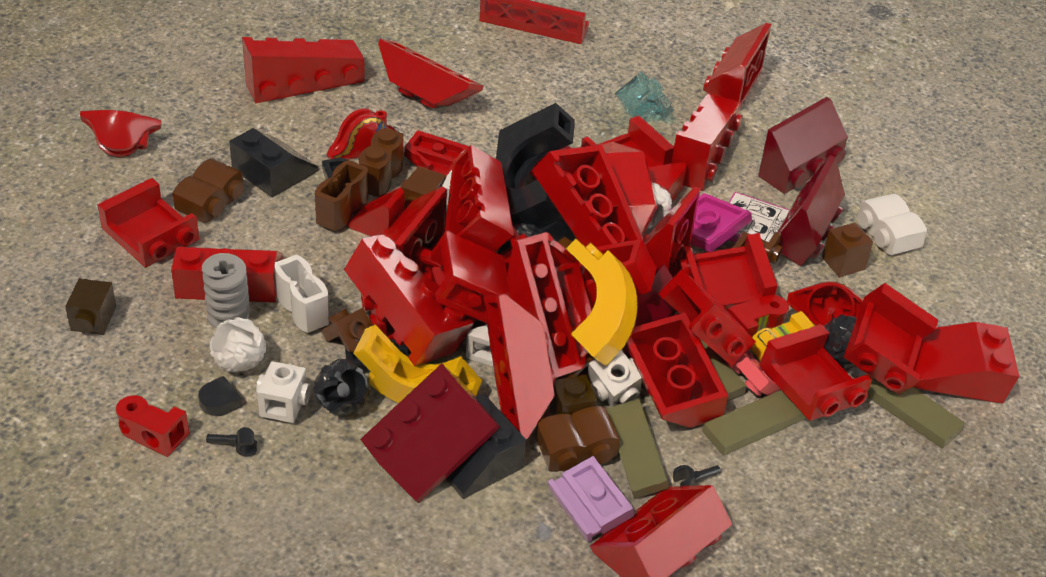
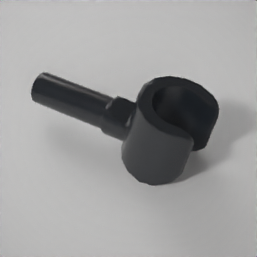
(243, 439)
(690, 477)

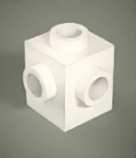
(617, 381)
(282, 391)

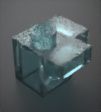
(644, 97)

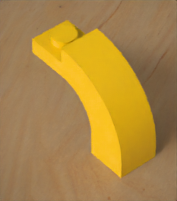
(615, 307)
(395, 374)

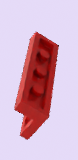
(536, 18)

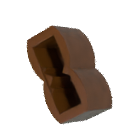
(383, 160)
(208, 190)
(341, 195)
(574, 438)

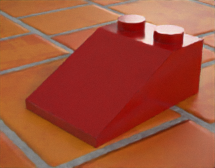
(673, 233)
(968, 361)

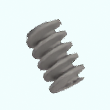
(225, 288)

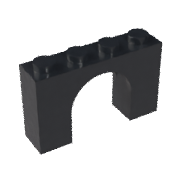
(519, 150)

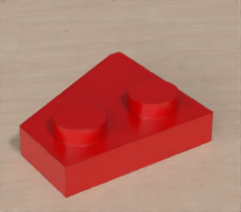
(433, 152)

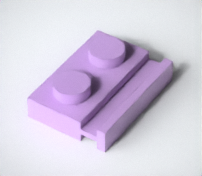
(591, 499)

